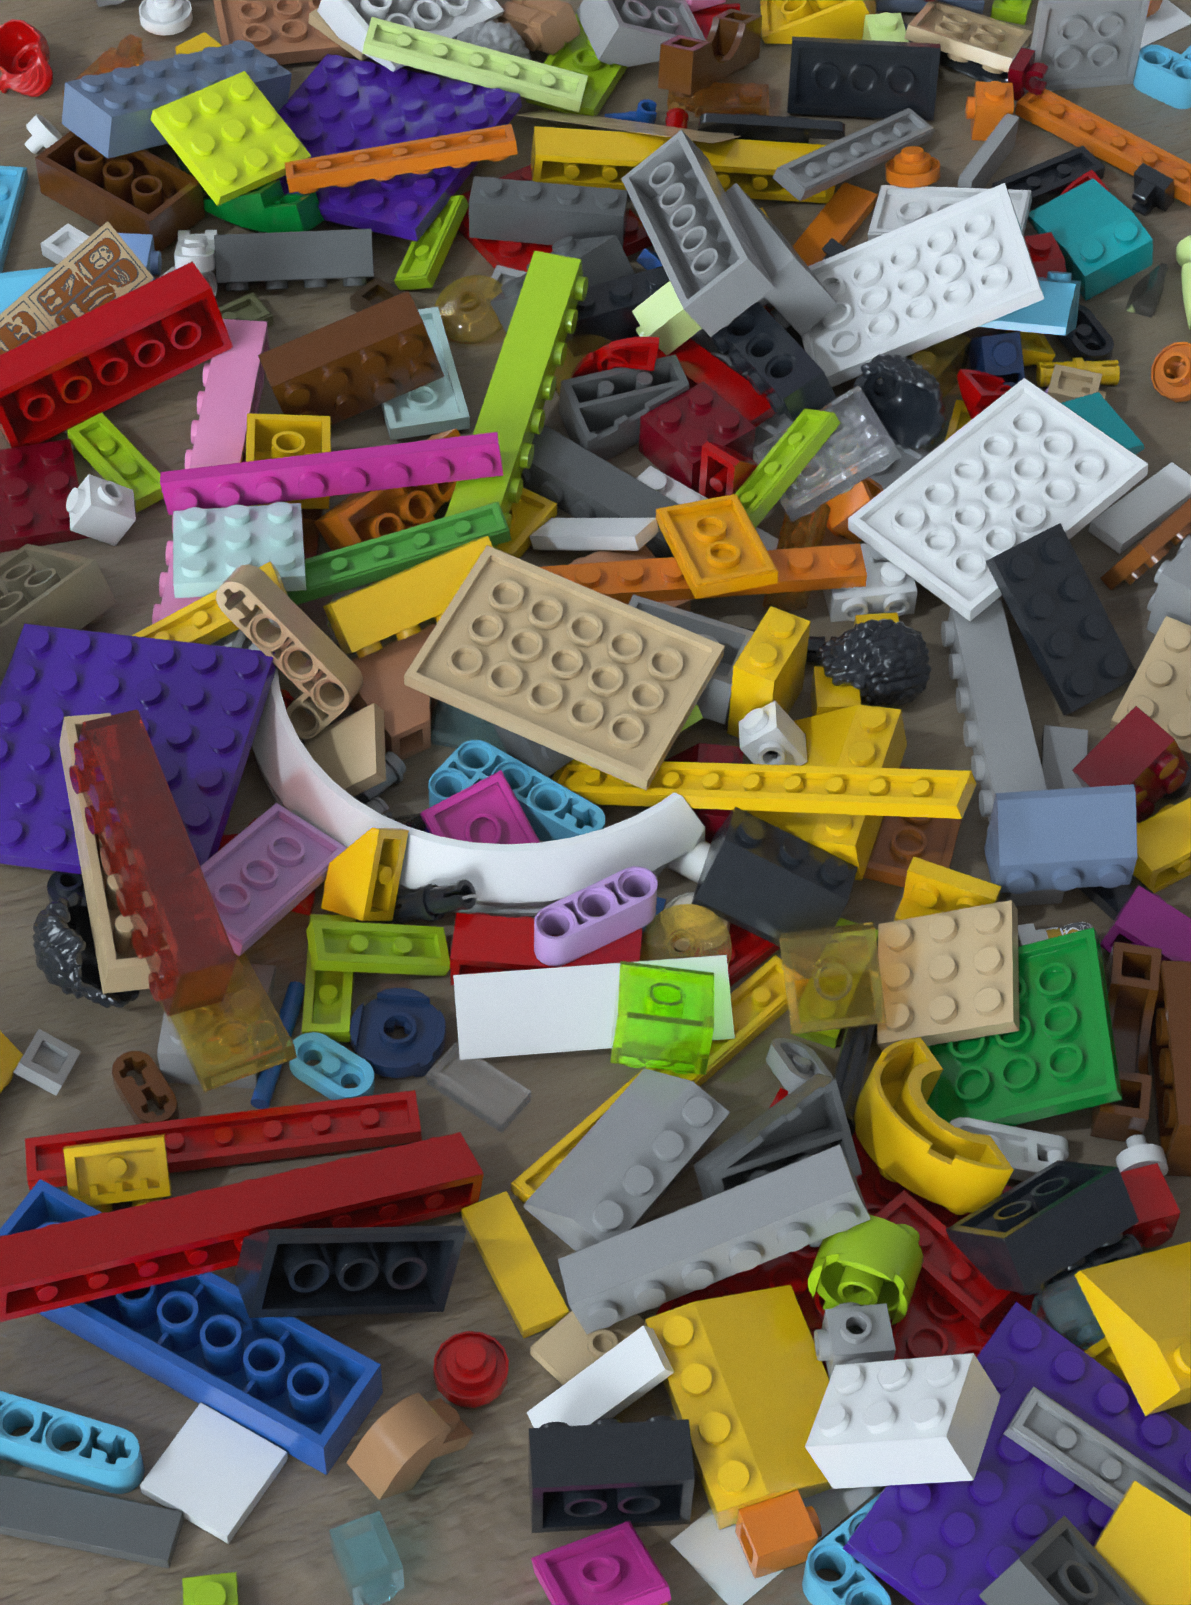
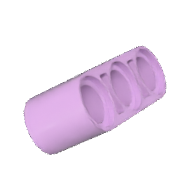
(621, 900)

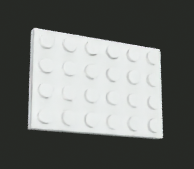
(923, 284)
(991, 488)

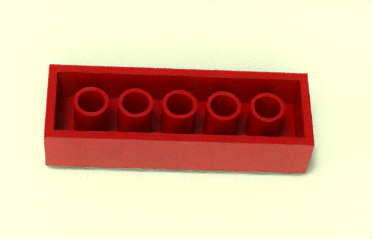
(109, 356)

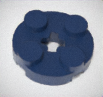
(404, 1056)

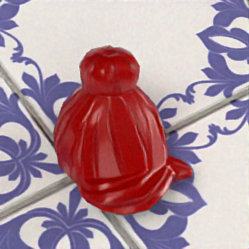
(24, 59)

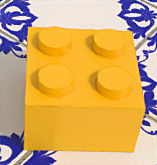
(287, 436)

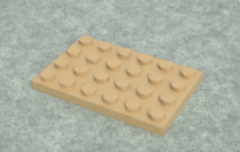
(565, 666)

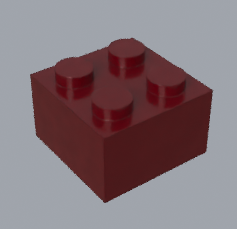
(676, 430)
(1135, 754)

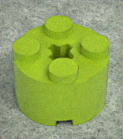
(869, 1266)

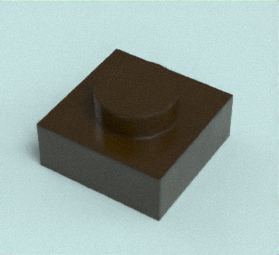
(372, 294)

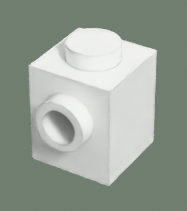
(101, 509)
(772, 737)

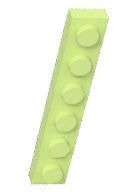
(474, 64)

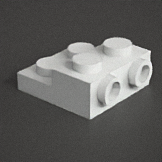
(886, 591)

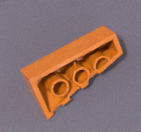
(384, 511)

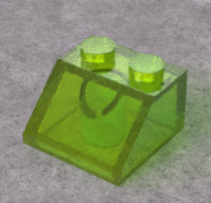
(663, 1018)

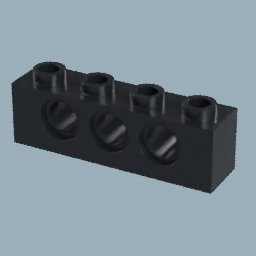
(774, 363)

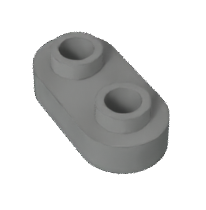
(794, 1063)

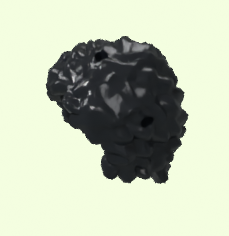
(904, 399)
(879, 660)
(68, 952)

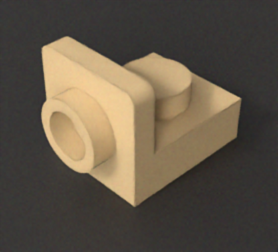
(1072, 383)

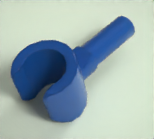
(645, 113)

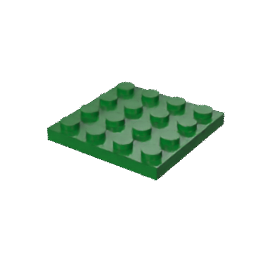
(1058, 1057)

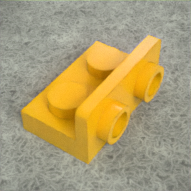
(939, 889)
(118, 1172)

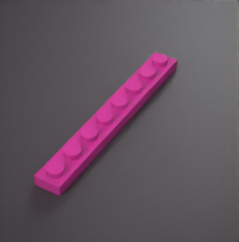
(333, 473)

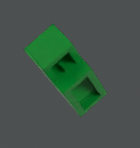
(269, 210)

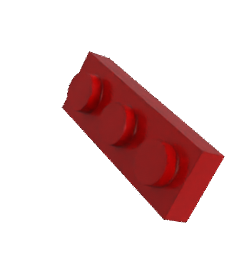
(945, 1265)

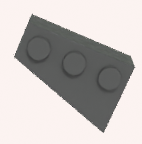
(601, 262)
(606, 406)
(788, 1132)

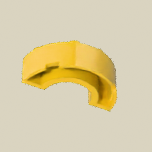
(918, 1145)

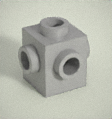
(854, 1335)

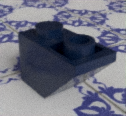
(998, 356)

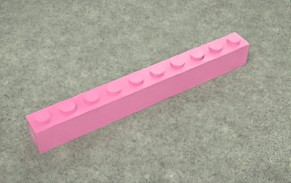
(219, 436)

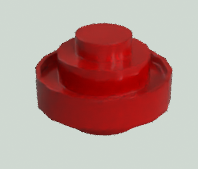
(471, 1369)

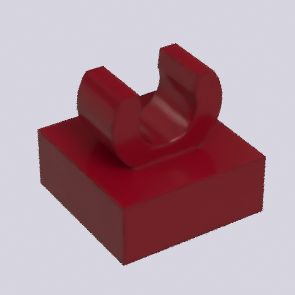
(1023, 74)

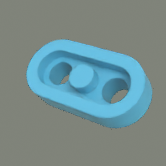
(336, 1067)

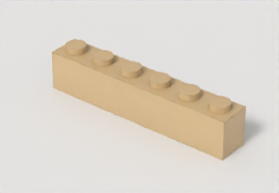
(112, 933)

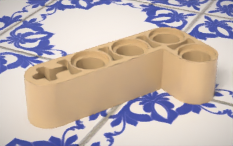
(297, 632)

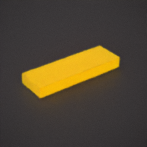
(514, 1264)

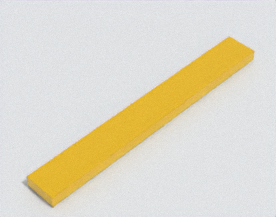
(754, 1008)

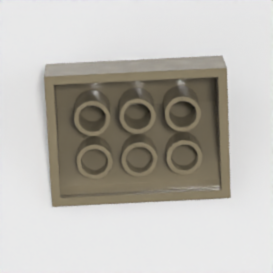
(50, 591)

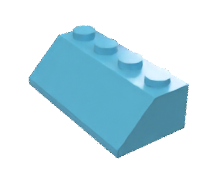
(1051, 315)

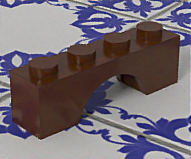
(695, 64)
(1132, 991)

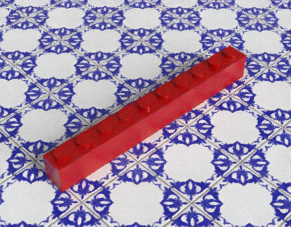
(207, 1228)

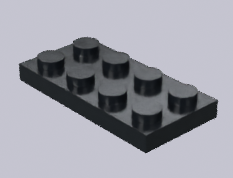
(862, 77)
(1061, 619)

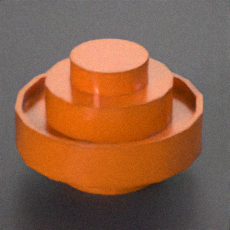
(912, 168)
(1173, 372)

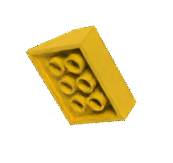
(845, 738)
(1147, 1321)
(749, 1393)

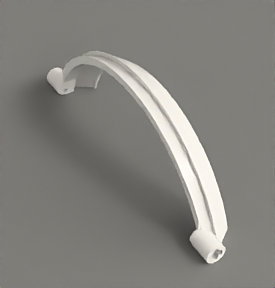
(506, 877)

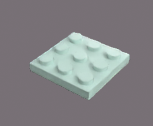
(219, 540)

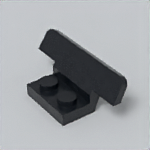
(771, 127)

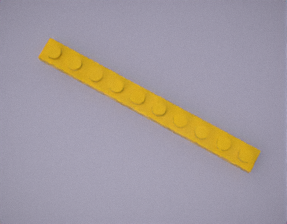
(784, 788)

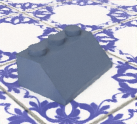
(1062, 838)

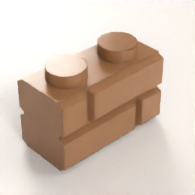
(542, 23)

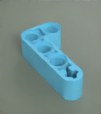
(1164, 75)
(548, 806)
(112, 1468)
(856, 1582)

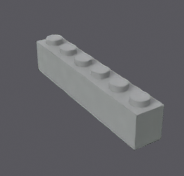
(713, 1239)

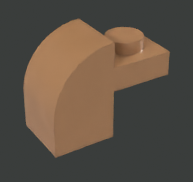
(405, 1442)

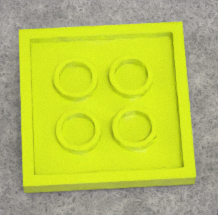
(229, 137)

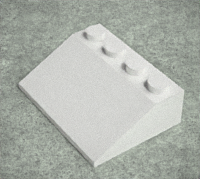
(442, 17)

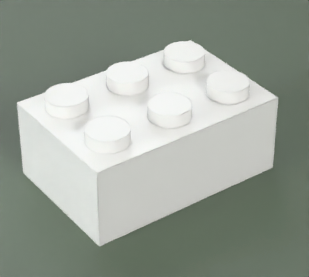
(903, 1422)

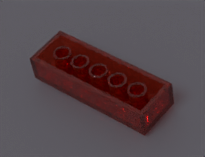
(152, 863)

